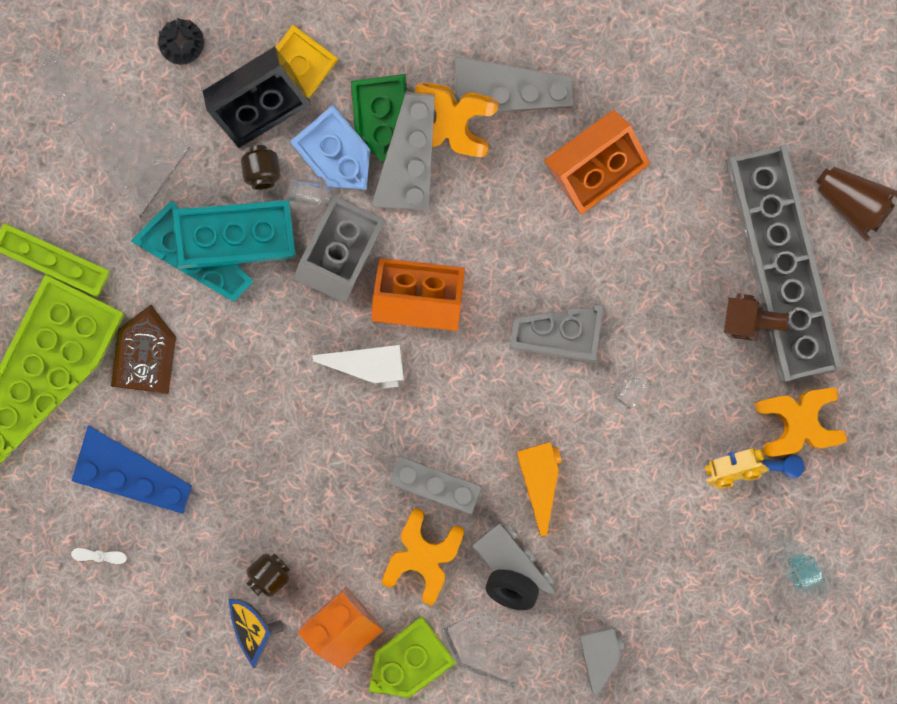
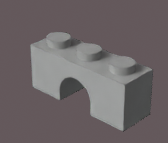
(435, 485)

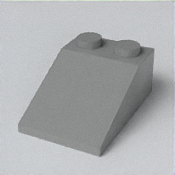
(338, 249)

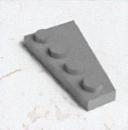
(512, 86)
(407, 165)

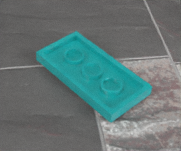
(233, 234)

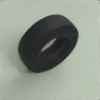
(501, 587)

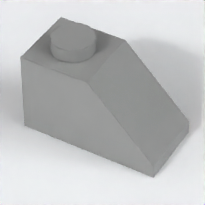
(601, 654)

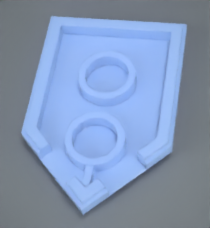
(334, 151)

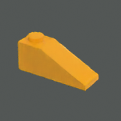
(540, 477)

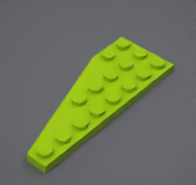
(50, 357)

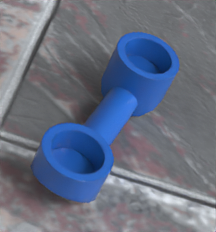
(791, 466)

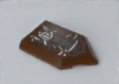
(144, 354)

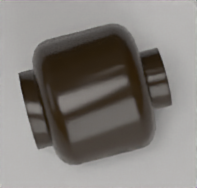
(260, 167)
(267, 575)

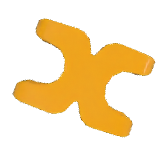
(453, 118)
(800, 422)
(423, 556)

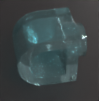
(804, 572)

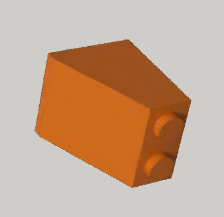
(340, 629)

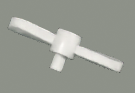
(84, 554)

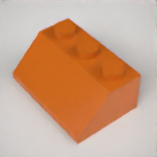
(597, 161)
(417, 294)

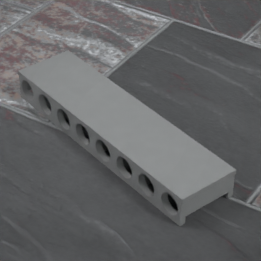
(783, 262)

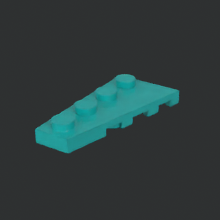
(159, 240)

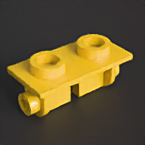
(747, 468)

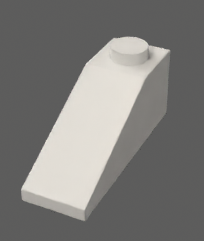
(373, 364)

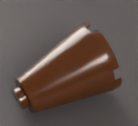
(857, 199)

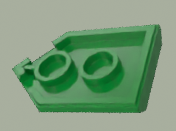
(377, 110)

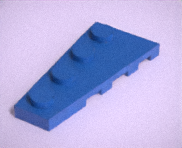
(118, 470)

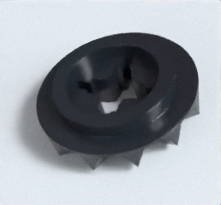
(191, 49)

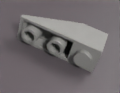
(502, 552)

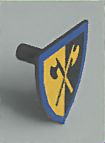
(251, 629)

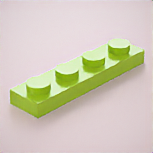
(52, 260)

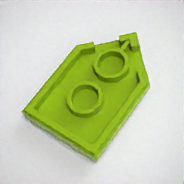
(409, 661)

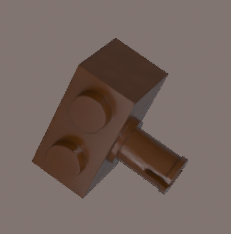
(747, 317)

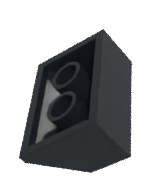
(255, 97)

